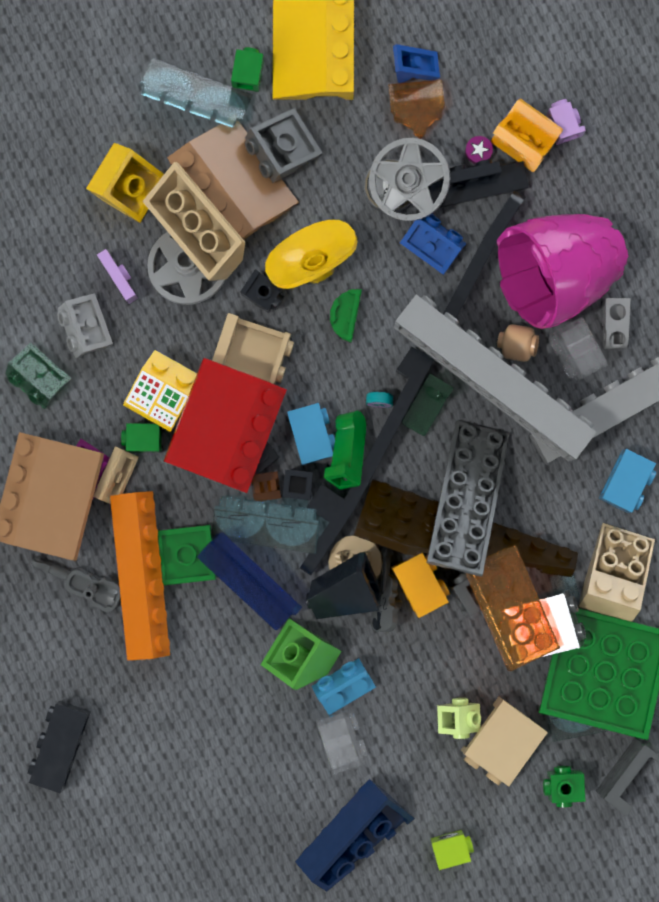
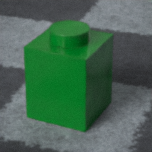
(247, 69)
(142, 438)

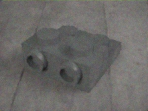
(282, 145)

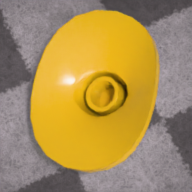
(310, 254)

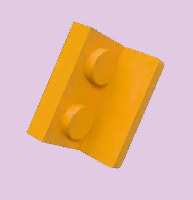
(526, 135)

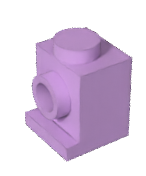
(567, 119)

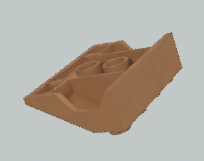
(233, 179)
(48, 496)

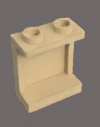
(253, 349)
(504, 743)

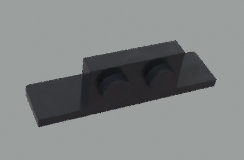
(481, 181)

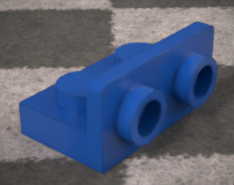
(433, 242)

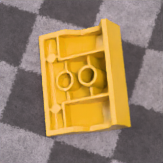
(313, 49)

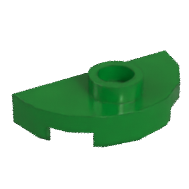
(344, 314)

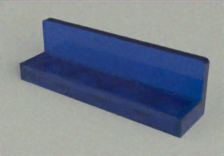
(248, 581)

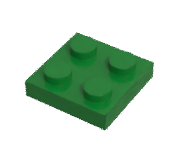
(179, 554)

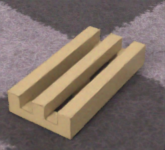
(115, 474)

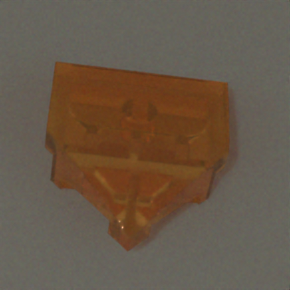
(417, 104)

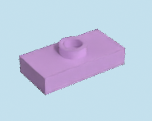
(118, 275)

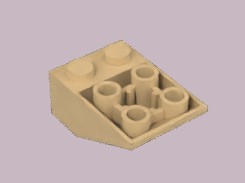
(617, 573)

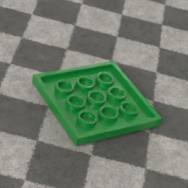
(608, 679)

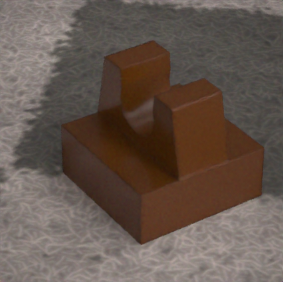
(266, 486)

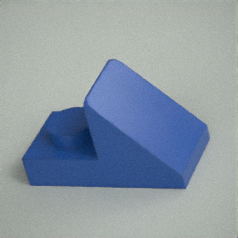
(415, 63)

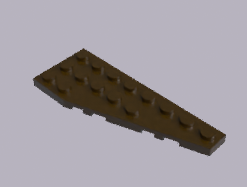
(407, 520)

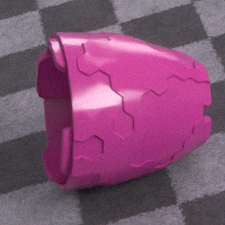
(559, 265)

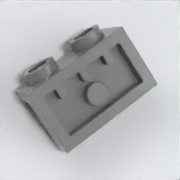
(84, 325)

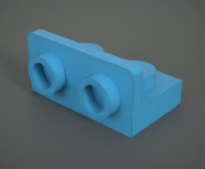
(343, 686)

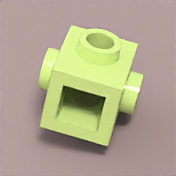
(459, 718)

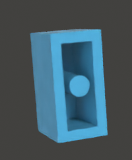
(311, 434)
(627, 481)

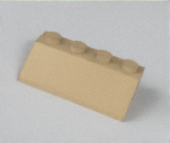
(196, 224)

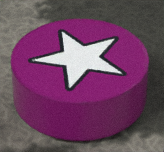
(478, 149)

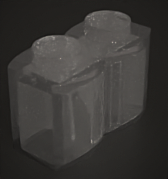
(579, 350)

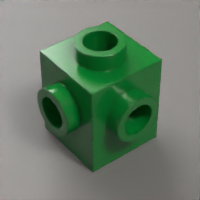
(571, 793)

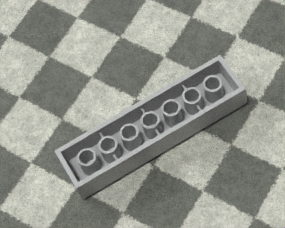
(494, 378)

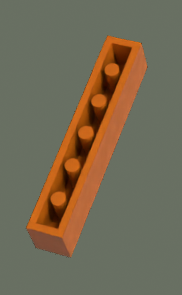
(140, 575)

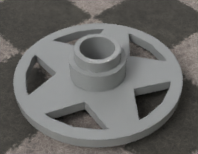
(409, 179)
(178, 270)

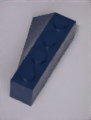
(352, 835)

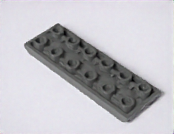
(468, 498)

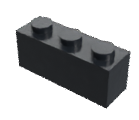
(58, 746)

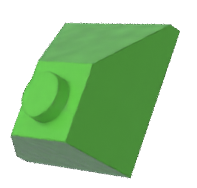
(299, 656)

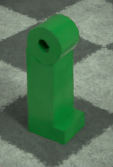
(347, 451)

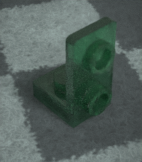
(427, 405)

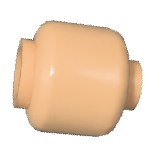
(518, 342)

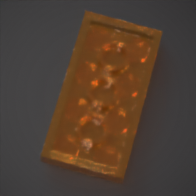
(513, 609)

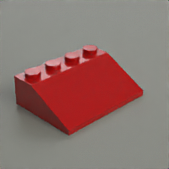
(225, 425)

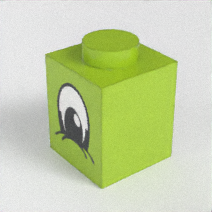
(452, 849)

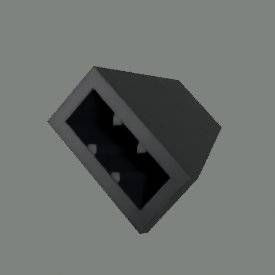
(345, 589)

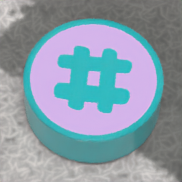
(379, 399)

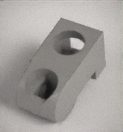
(616, 322)

